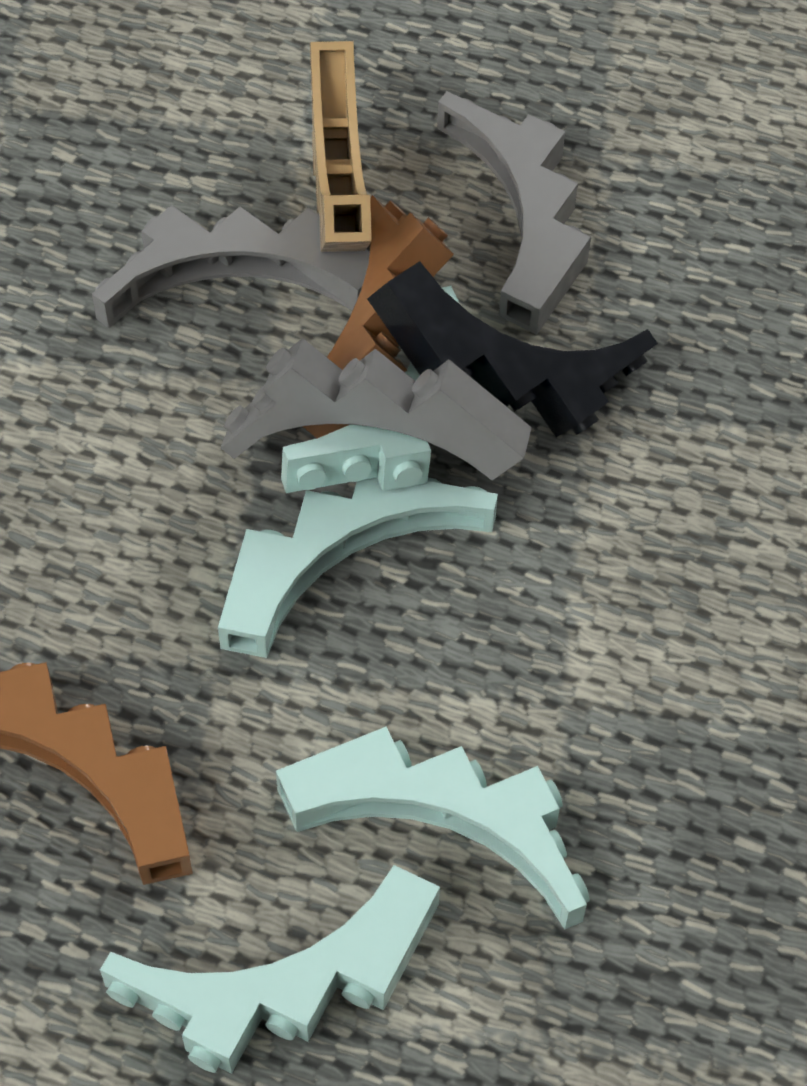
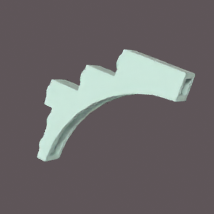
(358, 455)
(279, 569)
(377, 780)
(292, 993)

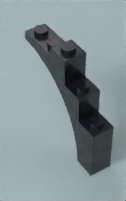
(559, 383)

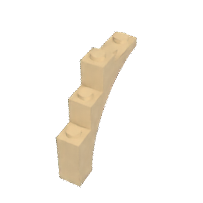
(337, 165)

